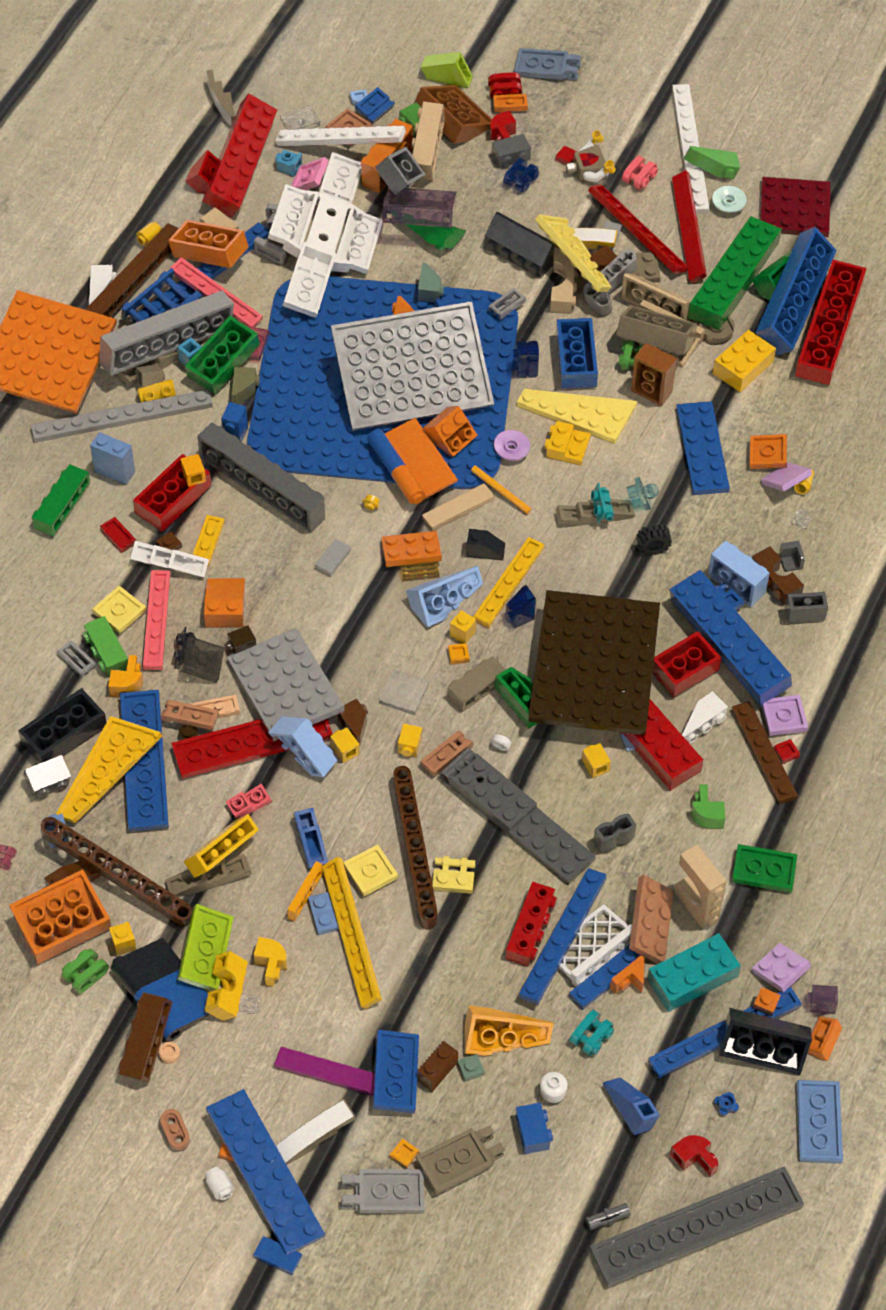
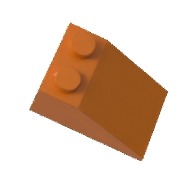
(224, 602)

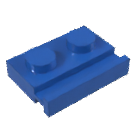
(374, 105)

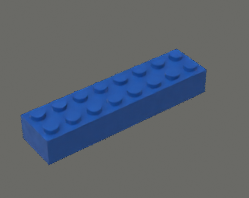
(796, 291)
(731, 637)

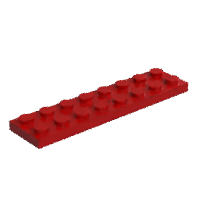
(231, 747)

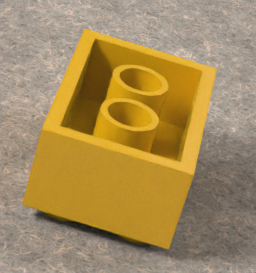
(744, 360)

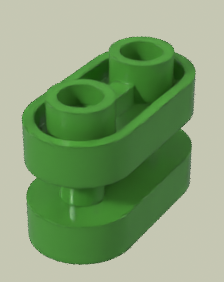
(625, 359)
(84, 970)

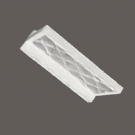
(604, 952)

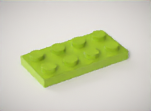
(205, 939)

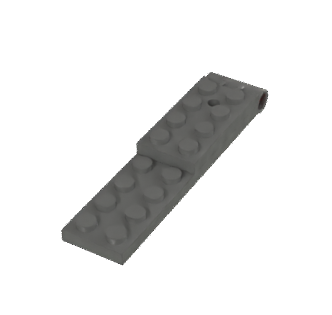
(516, 815)

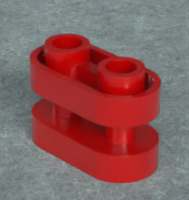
(504, 84)

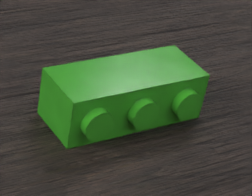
(105, 646)

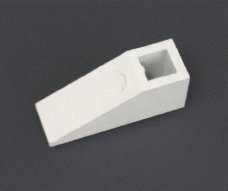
(706, 714)

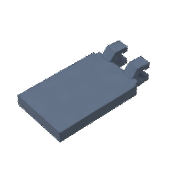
(547, 64)

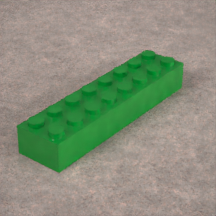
(734, 273)

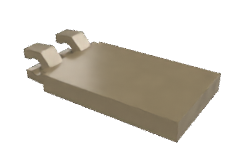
(459, 1158)

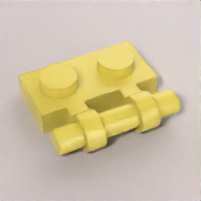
(451, 880)

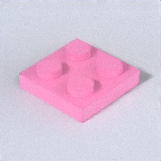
(310, 174)

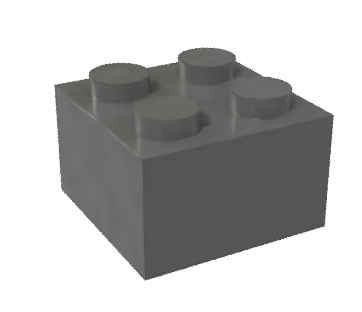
(400, 171)

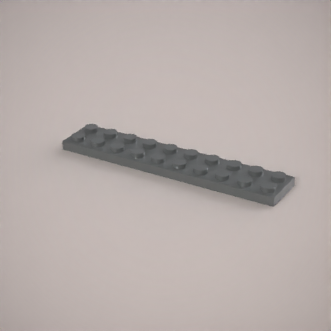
(696, 1226)

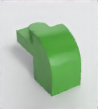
(706, 813)

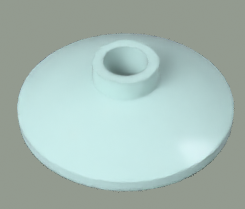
(729, 199)

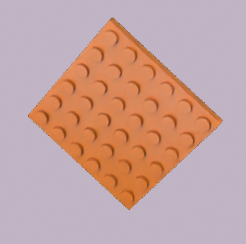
(50, 350)

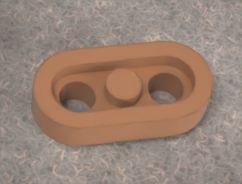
(176, 1130)

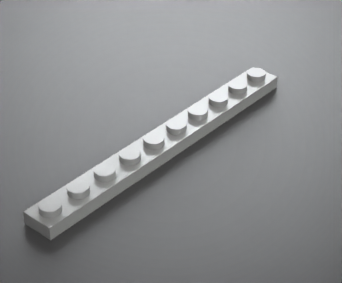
(121, 416)

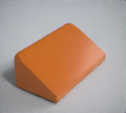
(824, 1037)

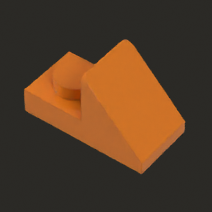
(631, 974)

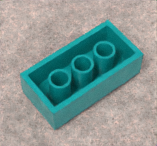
(693, 972)

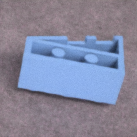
(305, 743)

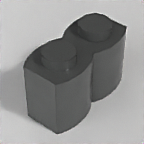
(618, 831)

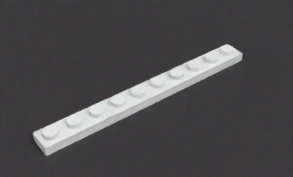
(688, 138)

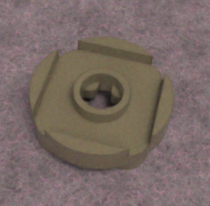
(719, 336)

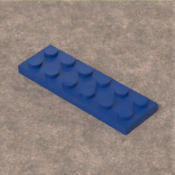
(702, 448)

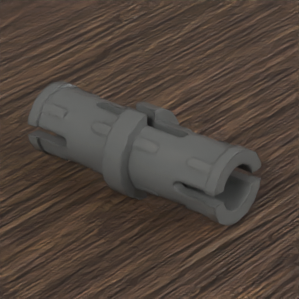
(608, 1216)

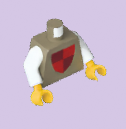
(589, 161)

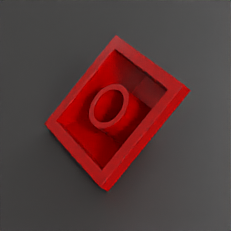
(201, 172)

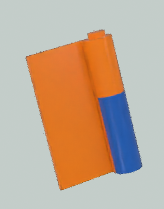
(412, 460)

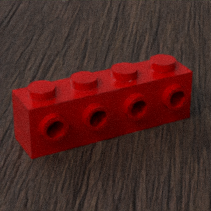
(531, 923)

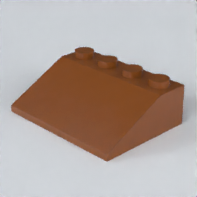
(462, 116)

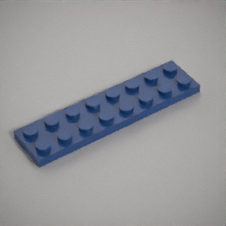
(146, 778)
(265, 1172)

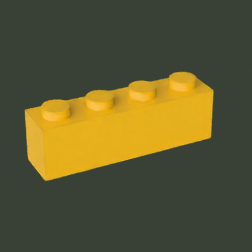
(221, 845)

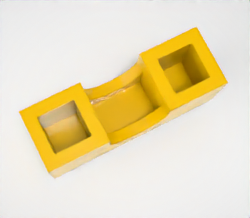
(225, 1001)

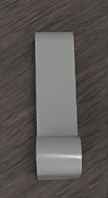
(622, 264)

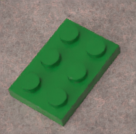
(764, 868)

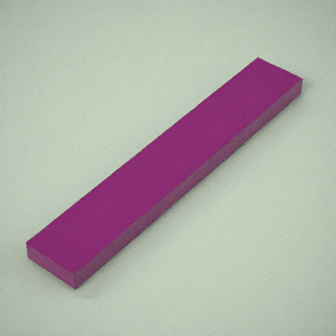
(325, 1070)

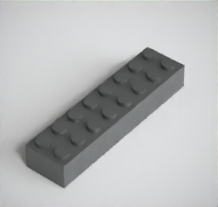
(261, 477)

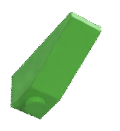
(717, 162)

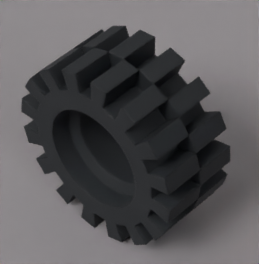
(654, 539)

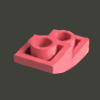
(249, 802)

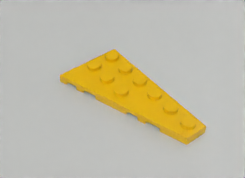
(111, 757)

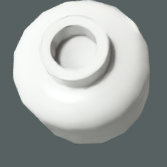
(553, 1087)

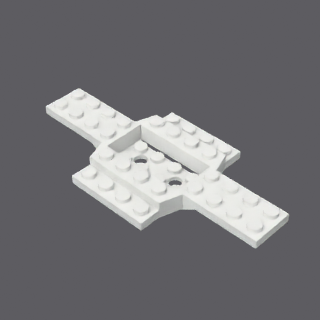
(315, 256)

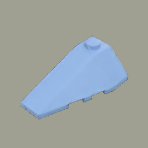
(438, 597)

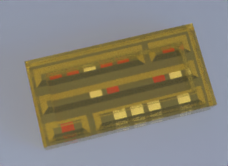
(419, 571)

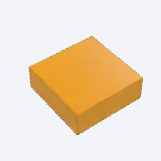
(458, 653)
(404, 1153)

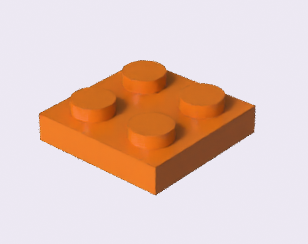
(768, 451)

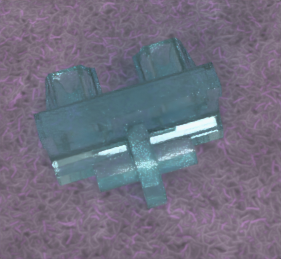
(640, 494)

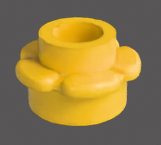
(371, 502)

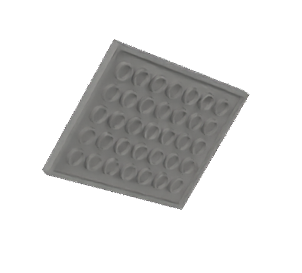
(411, 365)

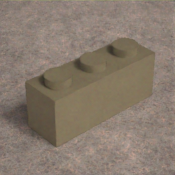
(475, 684)

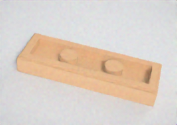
(226, 705)

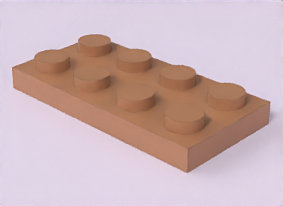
(651, 919)

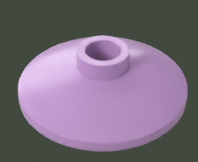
(512, 439)

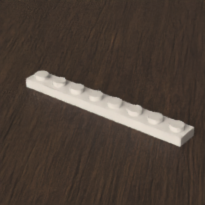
(346, 135)

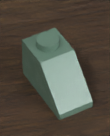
(429, 285)

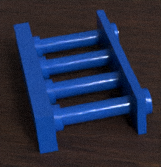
(142, 299)

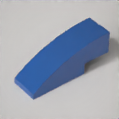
(310, 837)

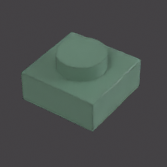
(471, 1067)

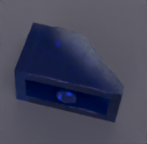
(521, 607)

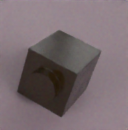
(240, 640)

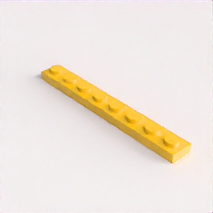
(352, 933)

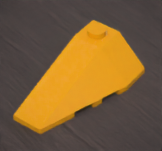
(497, 1030)

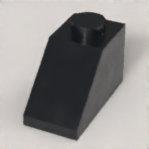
(484, 545)

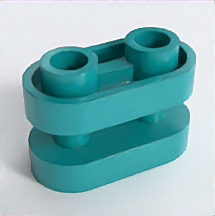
(593, 1044)

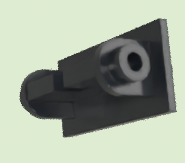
(180, 641)

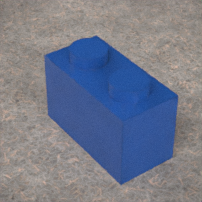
(235, 420)
(532, 1128)

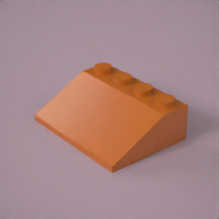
(60, 916)

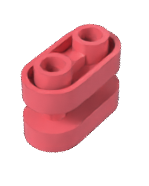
(639, 172)

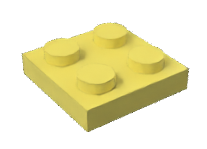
(119, 609)
(370, 870)

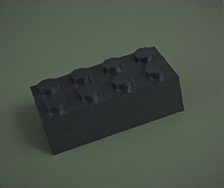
(62, 727)

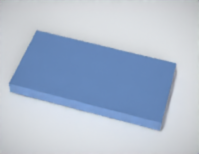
(819, 1121)

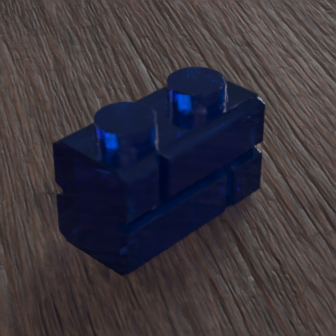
(526, 359)

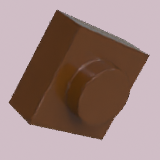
(169, 541)

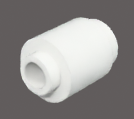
(219, 1183)

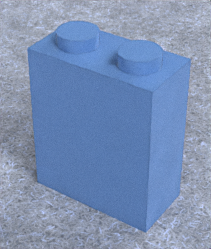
(112, 458)

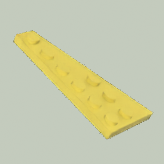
(574, 249)
(589, 414)

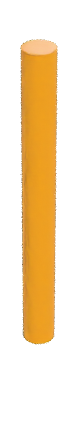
(503, 491)

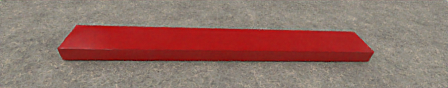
(689, 226)
(638, 229)

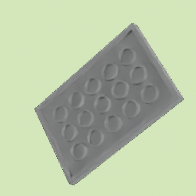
(285, 680)

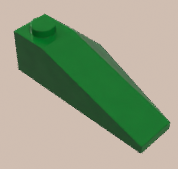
(439, 236)
(767, 279)

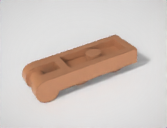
(190, 714)
(445, 753)

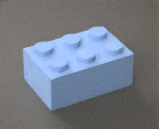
(738, 572)

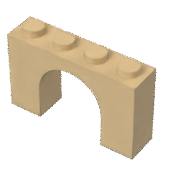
(702, 888)

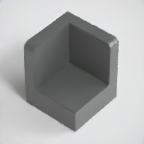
(791, 556)

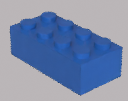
(576, 353)

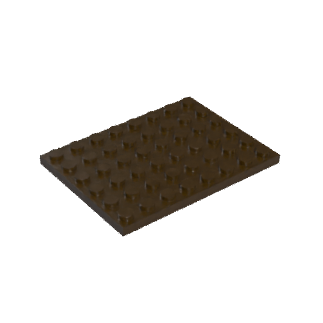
(595, 662)

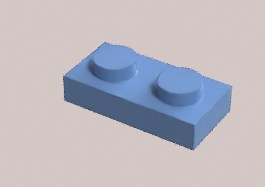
(323, 913)

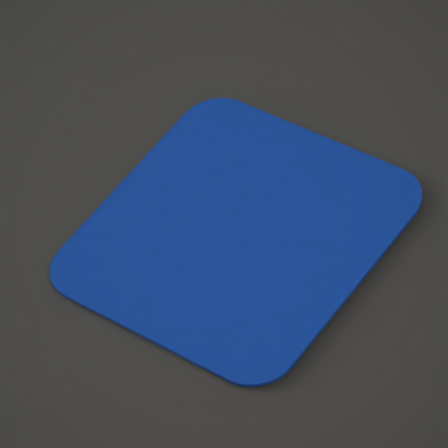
(301, 400)

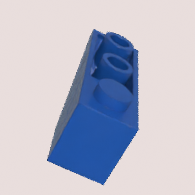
(633, 1105)

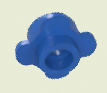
(730, 1099)

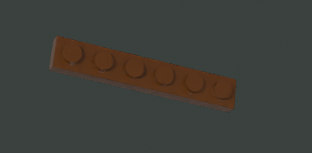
(764, 752)

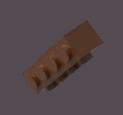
(145, 1037)

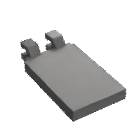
(385, 1191)

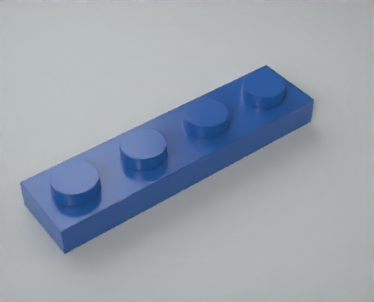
(600, 980)

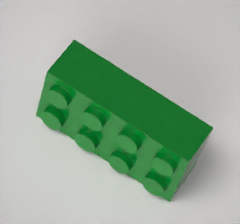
(221, 353)

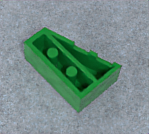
(516, 691)

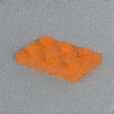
(411, 548)

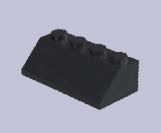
(519, 245)
(765, 1041)

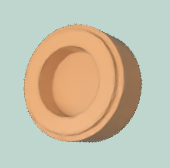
(169, 1052)

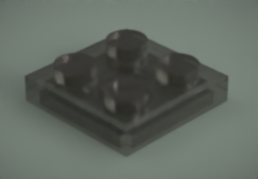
(202, 659)

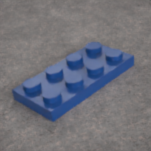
(395, 1071)

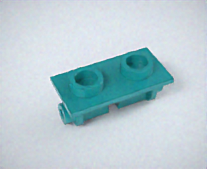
(601, 501)

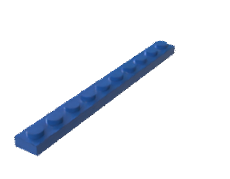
(210, 270)

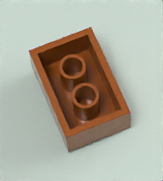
(653, 374)

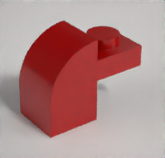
(502, 126)
(694, 1149)

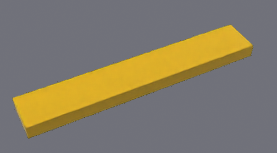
(508, 582)

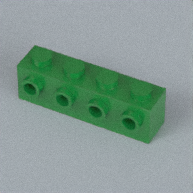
(60, 500)

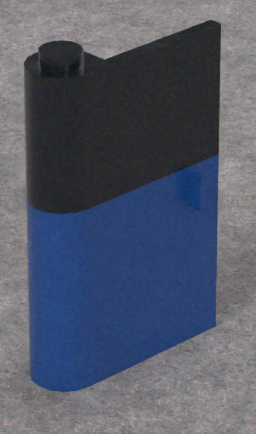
(156, 971)

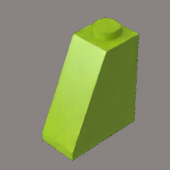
(447, 69)

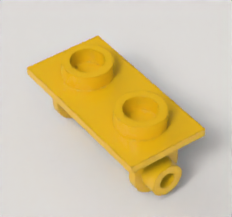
(157, 391)

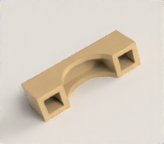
(562, 295)

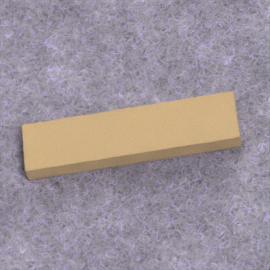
(458, 507)

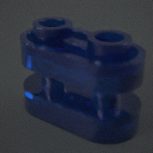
(521, 175)

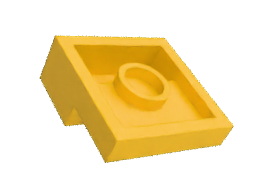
(567, 443)

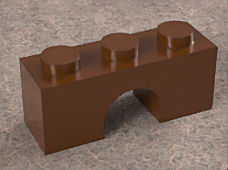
(778, 584)

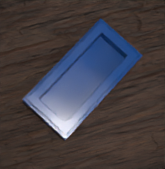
(274, 1255)

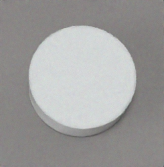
(501, 742)

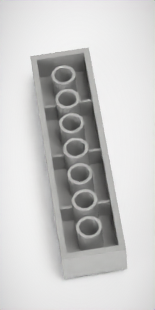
(163, 332)

